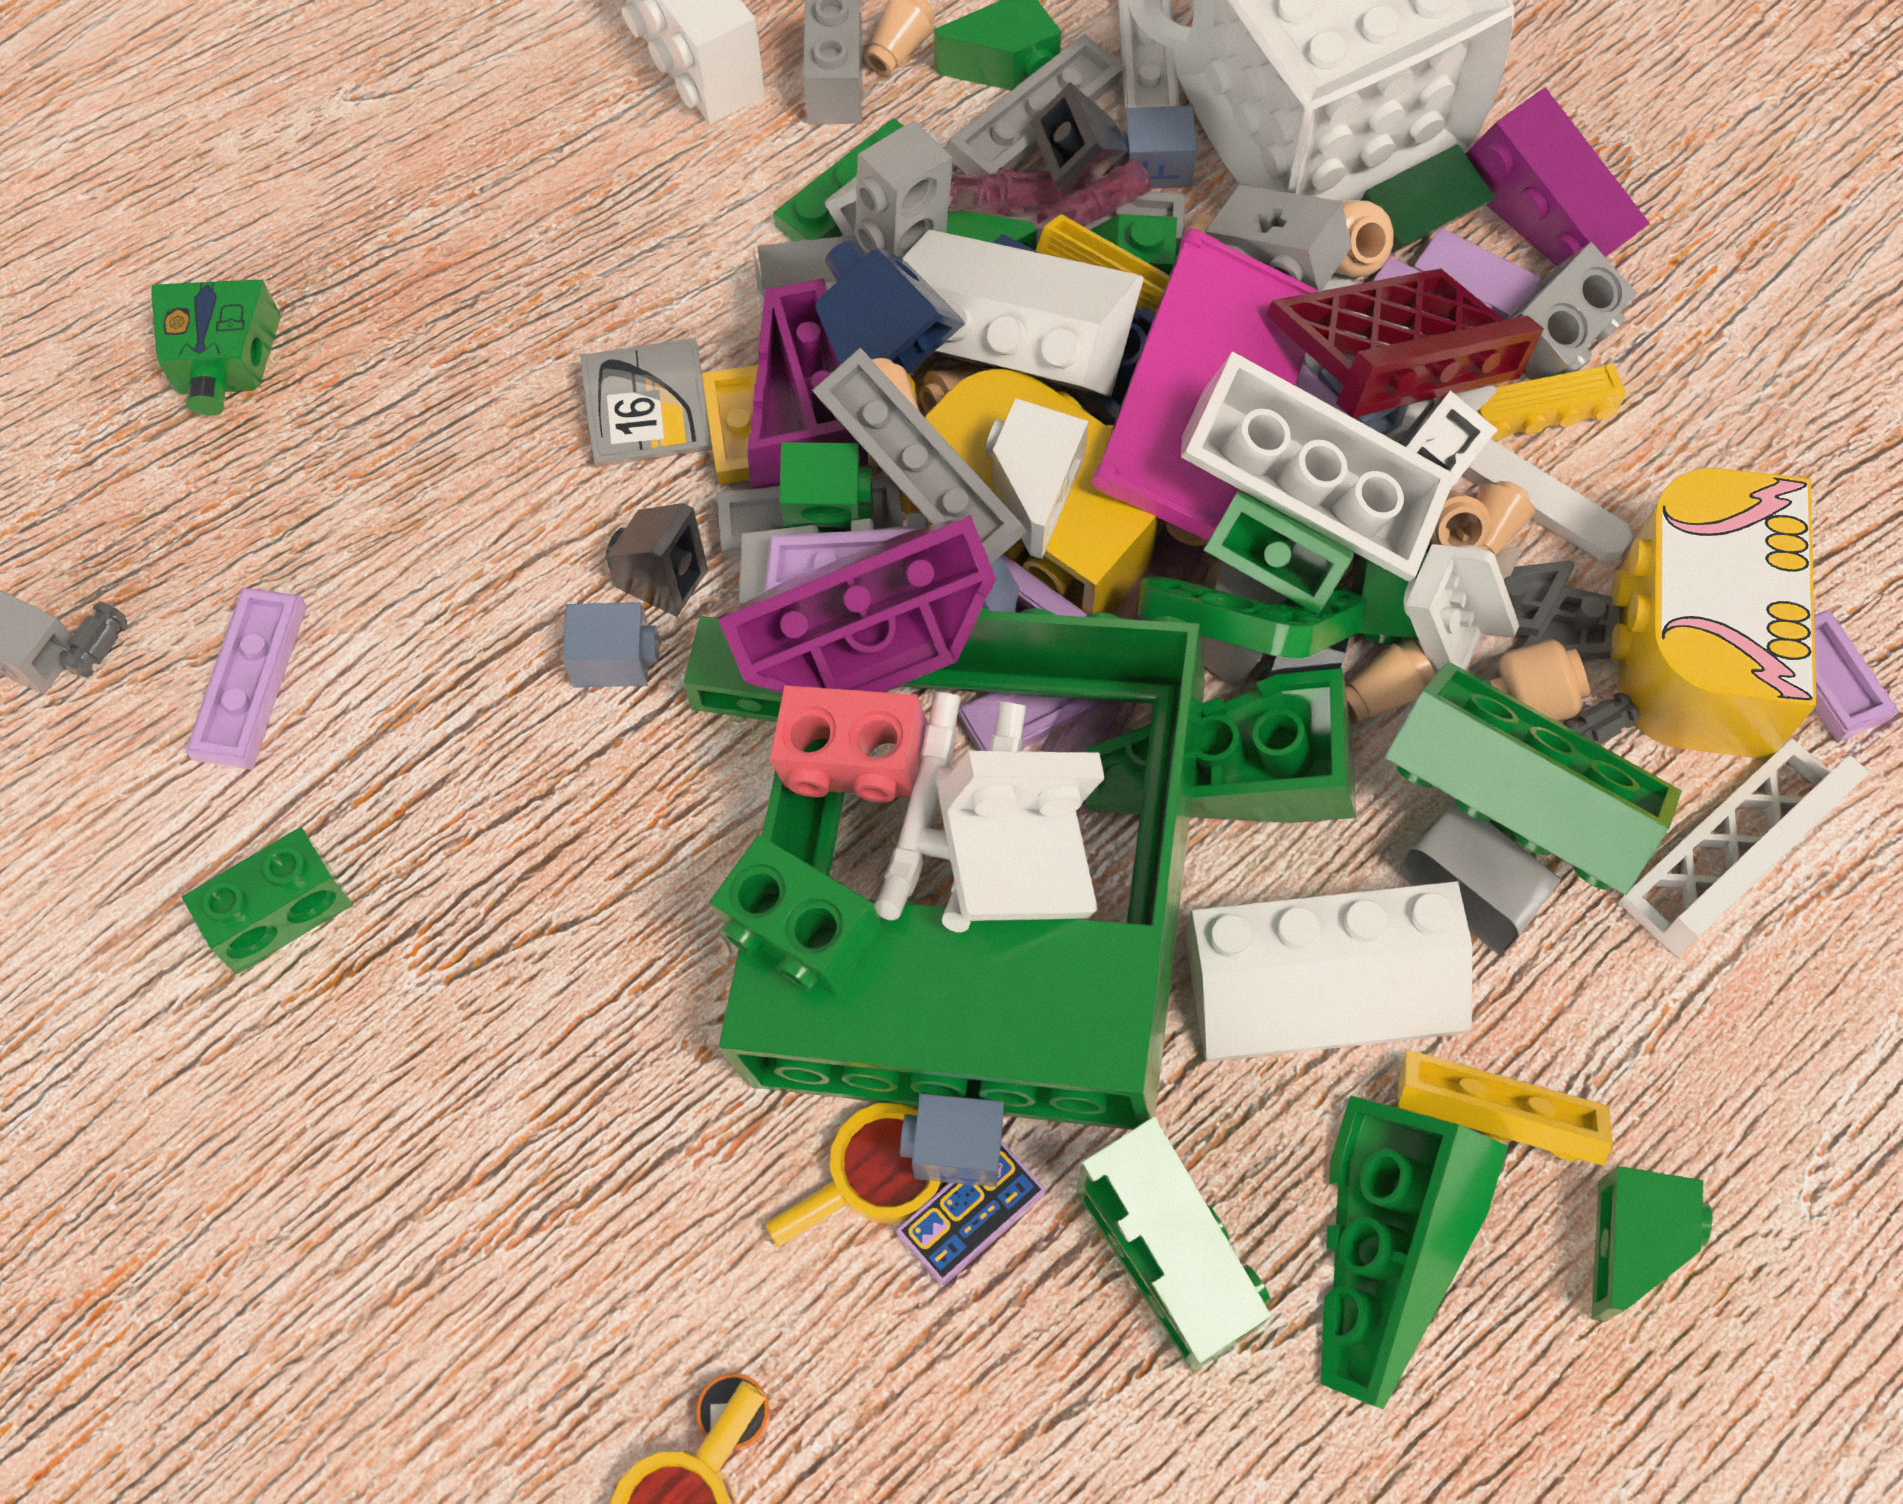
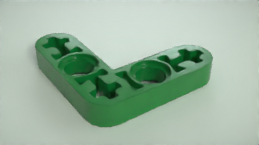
(1273, 629)

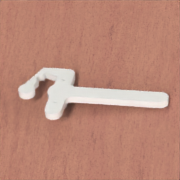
(1554, 503)

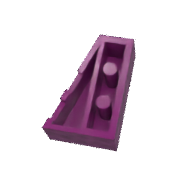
(1553, 182)
(791, 363)

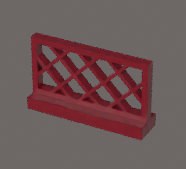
(1414, 364)

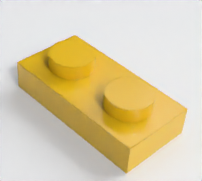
(730, 419)

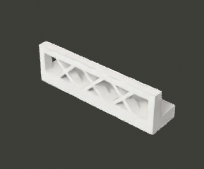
(1763, 851)

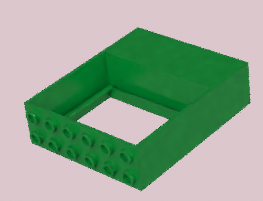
(1011, 1011)

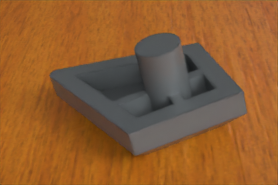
(1535, 591)
(1581, 622)

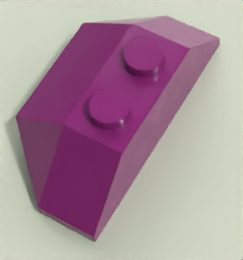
(868, 615)

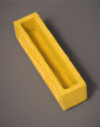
(1074, 242)
(1554, 401)

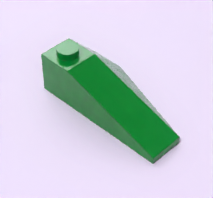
(1259, 755)
(1404, 1222)

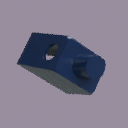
(883, 308)

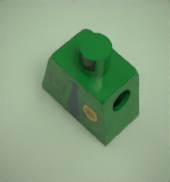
(213, 338)

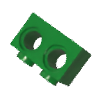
(824, 486)
(267, 901)
(804, 906)

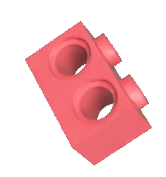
(855, 726)

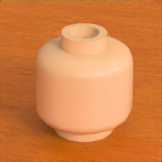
(1370, 238)
(1545, 678)

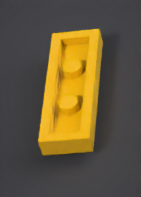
(1505, 1108)

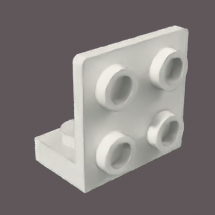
(1019, 834)

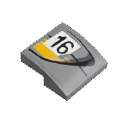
(645, 402)

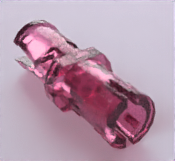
(1003, 190)
(1088, 203)

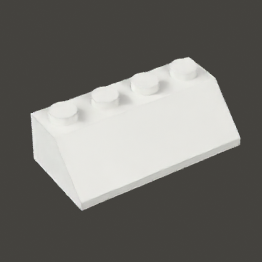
(1030, 310)
(1317, 465)
(1331, 971)

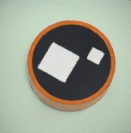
(716, 1397)

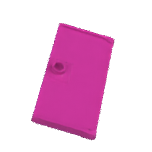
(1208, 309)

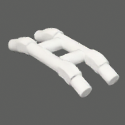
(916, 833)

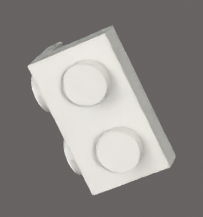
(1455, 601)

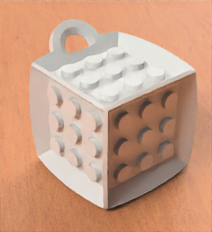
(1335, 89)

